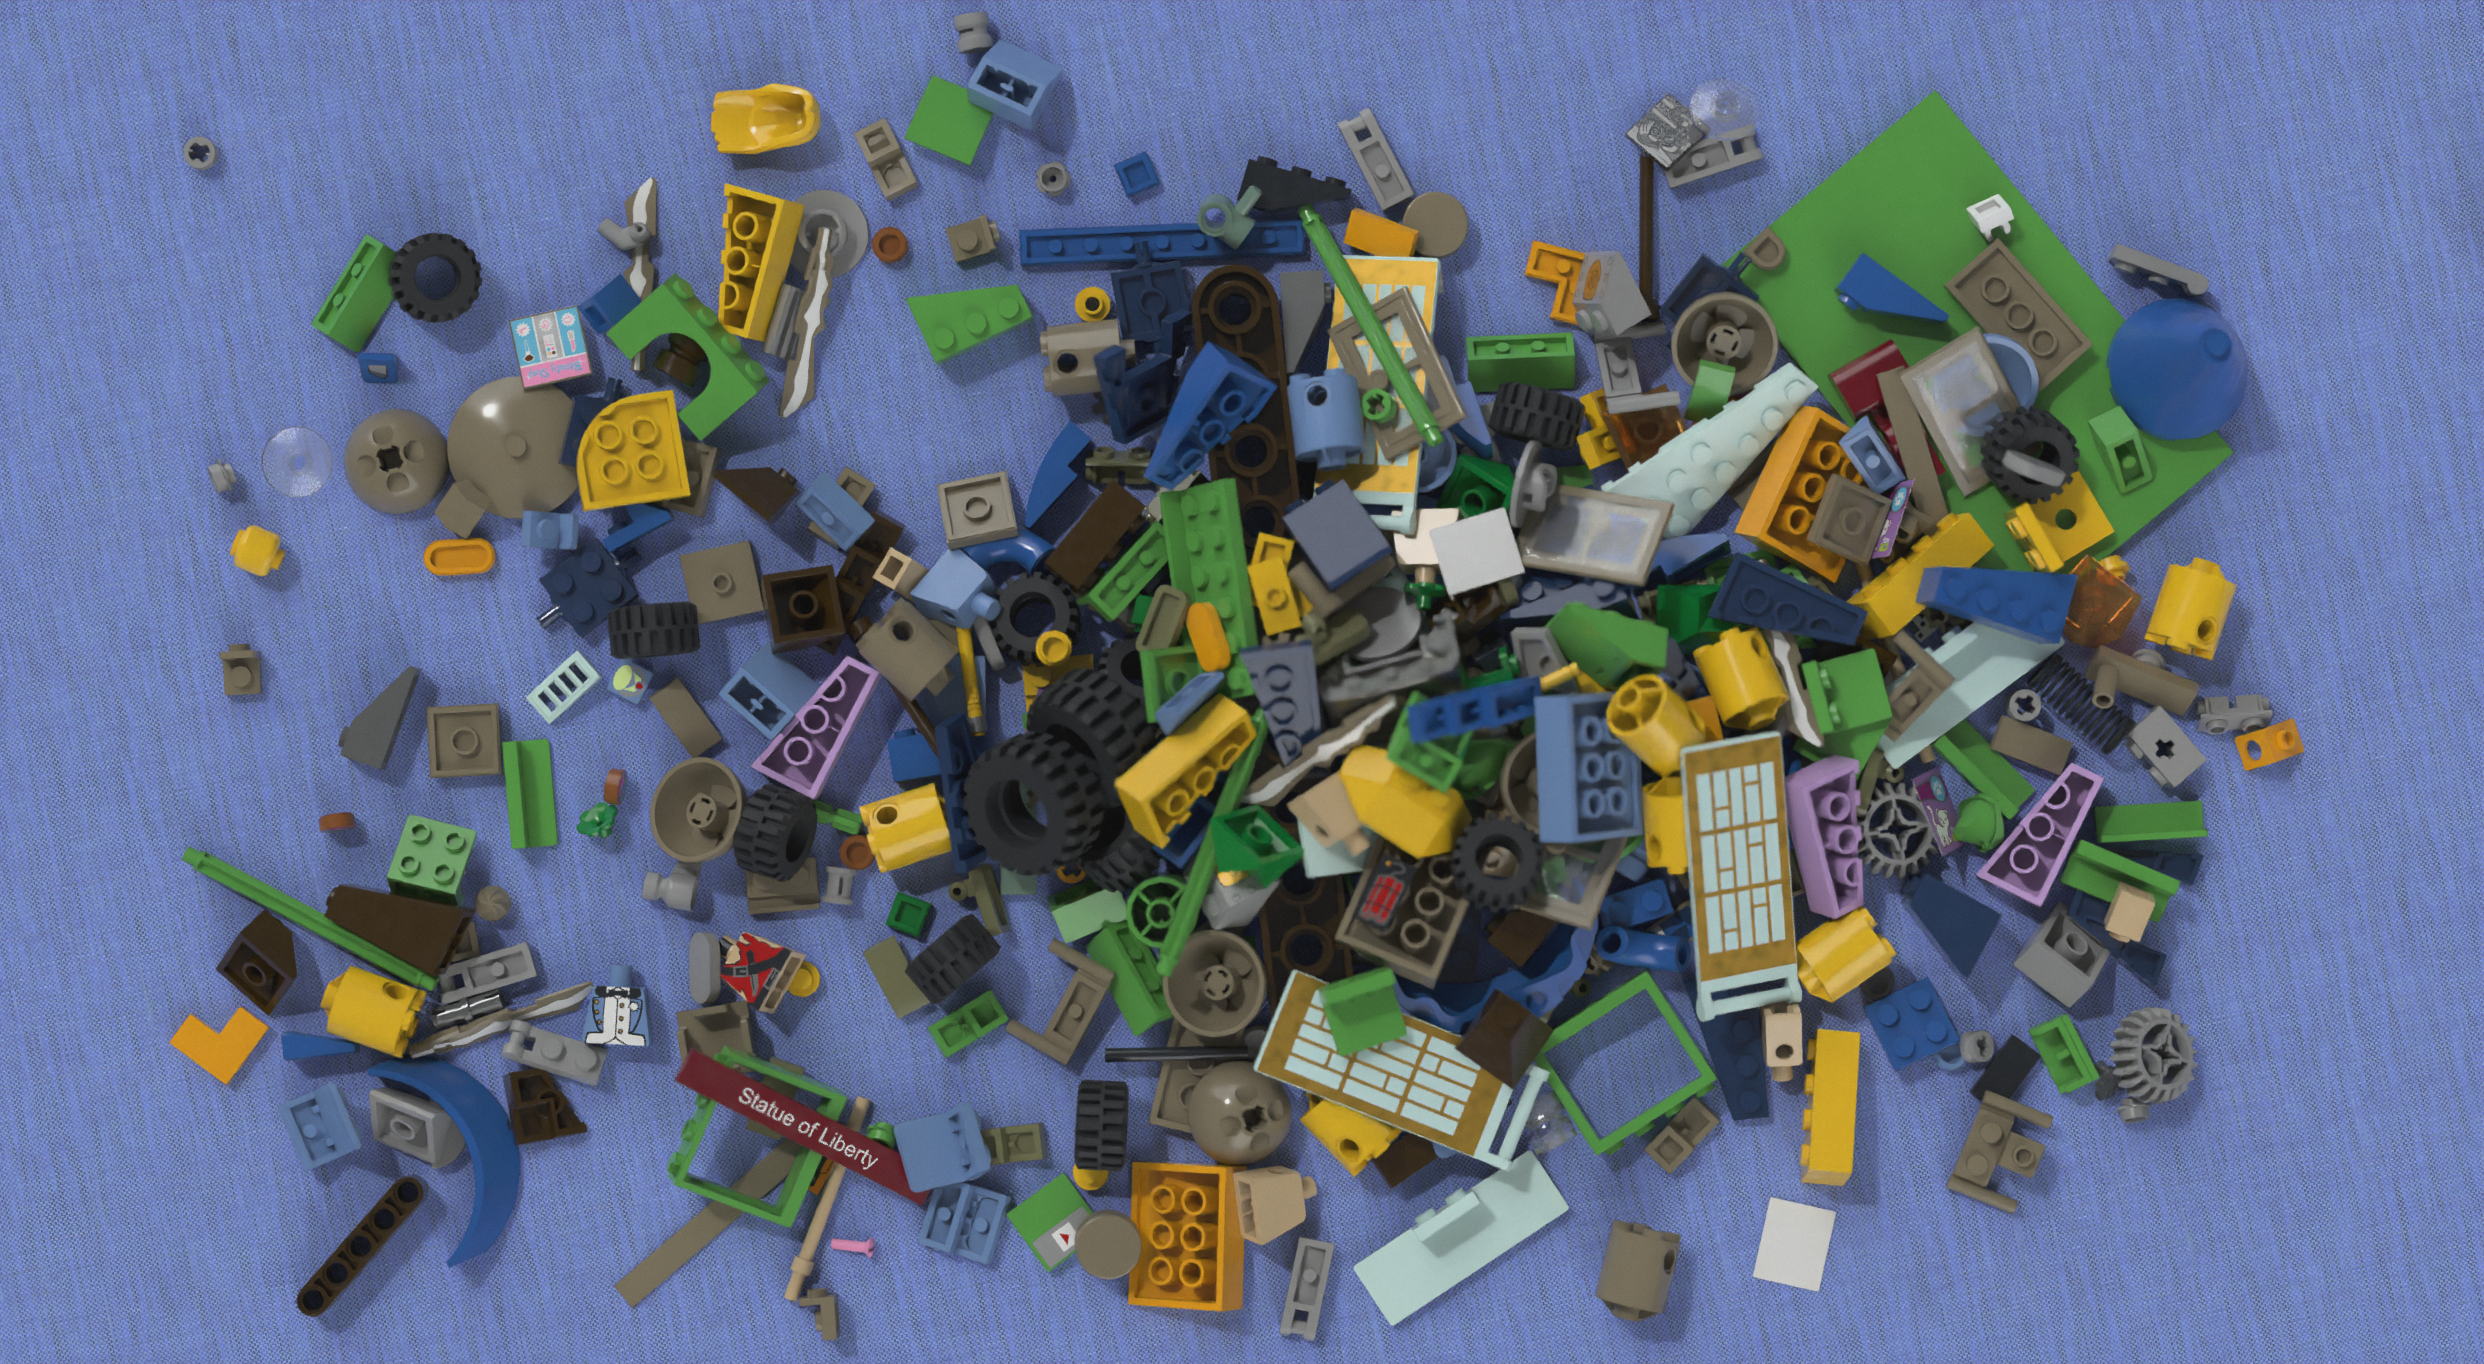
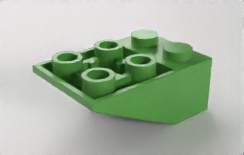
(1608, 644)

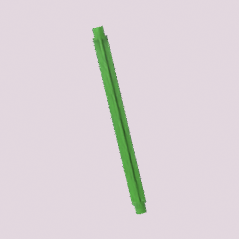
(1370, 325)
(1206, 858)
(306, 917)

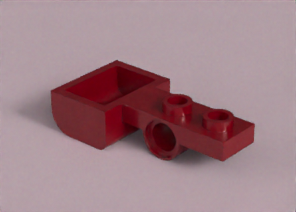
(1861, 393)

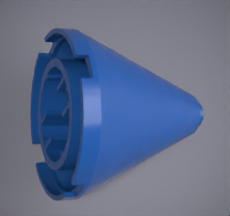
(2177, 369)

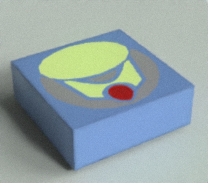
(630, 681)

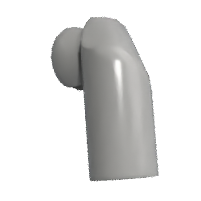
(627, 237)

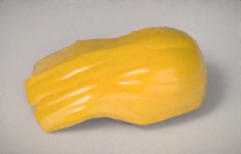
(764, 118)

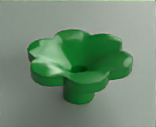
(1424, 592)
(597, 820)

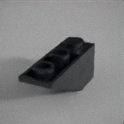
(1289, 189)

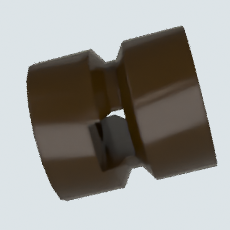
(681, 359)

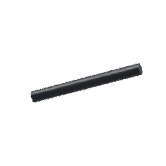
(1186, 1053)

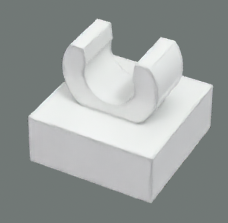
(1991, 214)

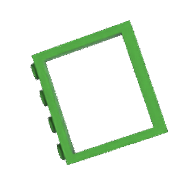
(1668, 1105)
(803, 1167)

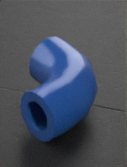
(1025, 550)
(1643, 949)

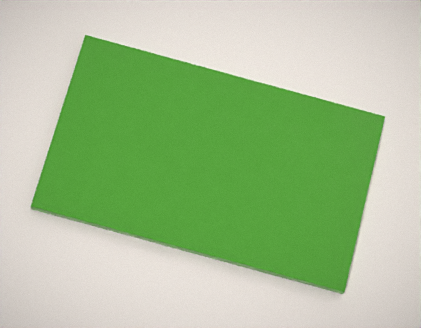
(1908, 213)

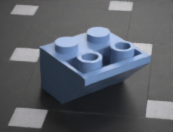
(1013, 84)
(769, 691)

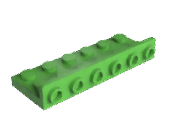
(1211, 566)

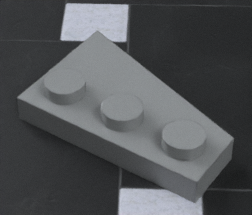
(1540, 656)

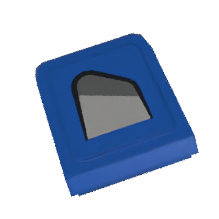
(379, 367)

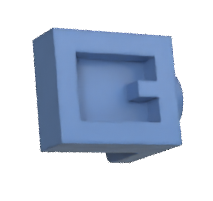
(550, 530)

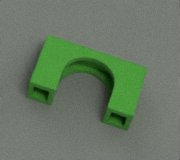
(678, 310)

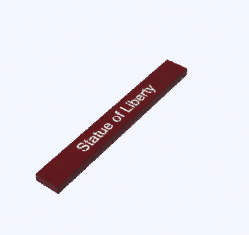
(796, 1122)

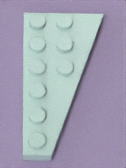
(1713, 453)

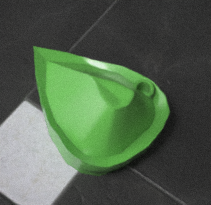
(1481, 766)
(1980, 822)

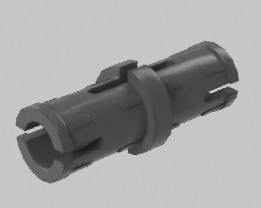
(468, 1009)

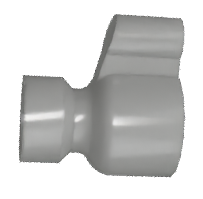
(678, 889)

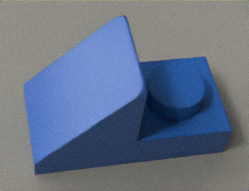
(645, 521)

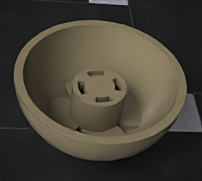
(1749, 347)
(413, 471)
(1520, 783)
(697, 810)
(1198, 987)
(1225, 1105)

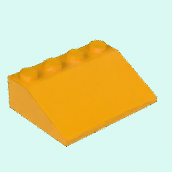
(1792, 489)
(1187, 1236)

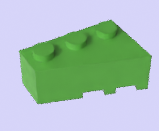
(968, 319)

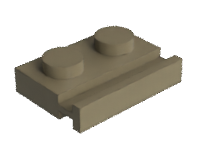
(771, 896)

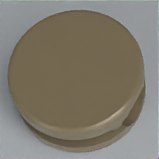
(1440, 222)
(1108, 1244)

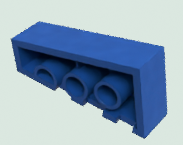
(2009, 601)

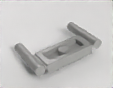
(1620, 372)

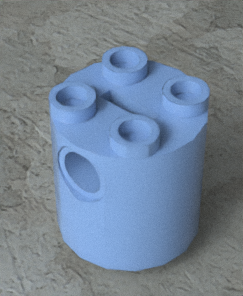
(1327, 430)

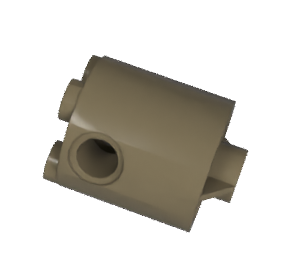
(1084, 342)
(909, 651)
(1637, 1270)

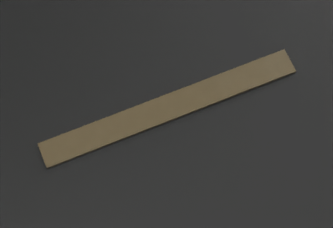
(1913, 451)
(706, 1225)

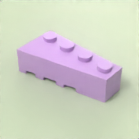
(820, 730)
(1826, 833)
(2039, 844)

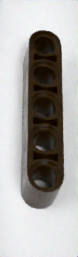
(348, 1255)

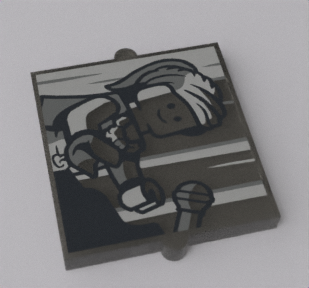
(1665, 132)

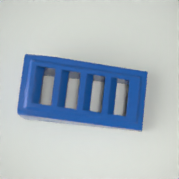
(305, 1046)

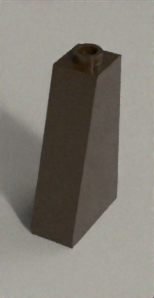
(403, 924)

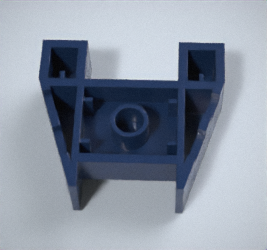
(1547, 592)

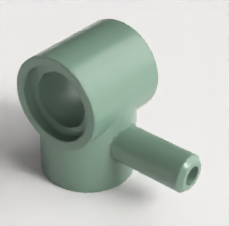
(1237, 222)

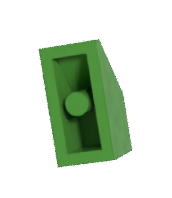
(2120, 449)

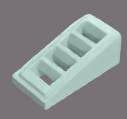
(582, 687)

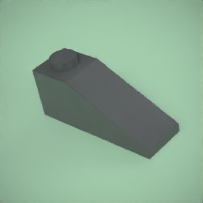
(1302, 314)
(376, 728)

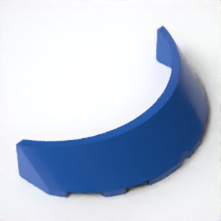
(1535, 985)
(487, 1138)

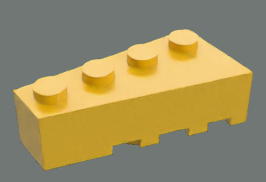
(755, 258)
(1893, 593)
(1183, 767)
(1831, 1107)

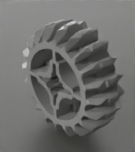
(1896, 843)
(2153, 1055)

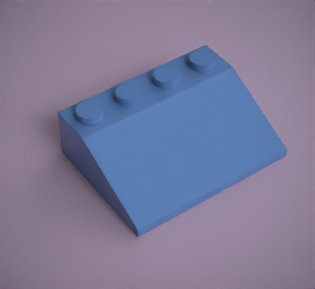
(1584, 771)

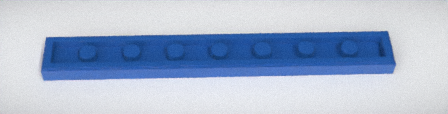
(1165, 243)

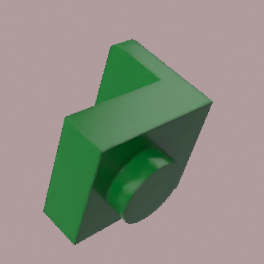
(1509, 672)

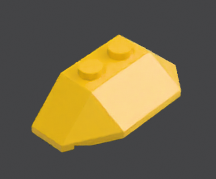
(1401, 804)

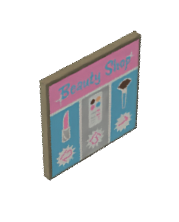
(550, 347)

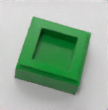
(908, 914)

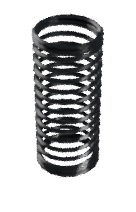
(2116, 739)

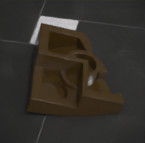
(1470, 609)
(538, 1108)

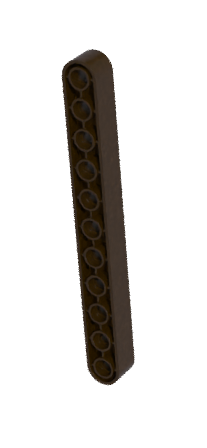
(1273, 488)

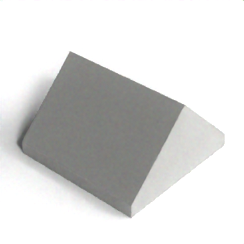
(409, 1123)

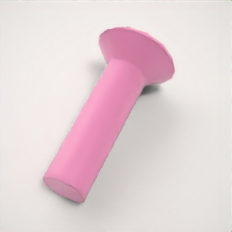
(857, 1246)

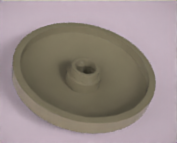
(512, 447)

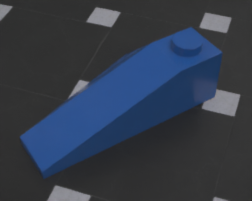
(1211, 403)

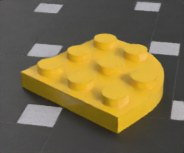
(632, 454)

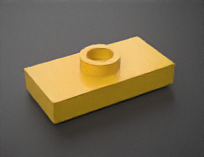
(1274, 596)

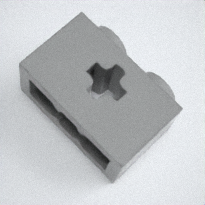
(2182, 754)

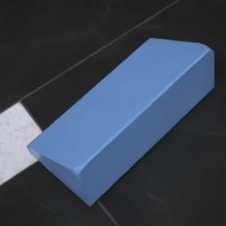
(1872, 456)
(835, 511)
(1188, 701)

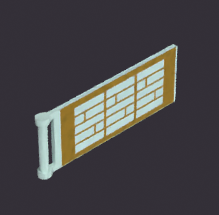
(1370, 474)
(1739, 871)
(1405, 1082)

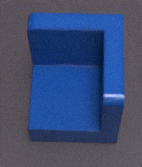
(609, 304)

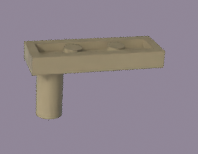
(1328, 603)
(2138, 679)

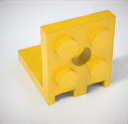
(2043, 539)

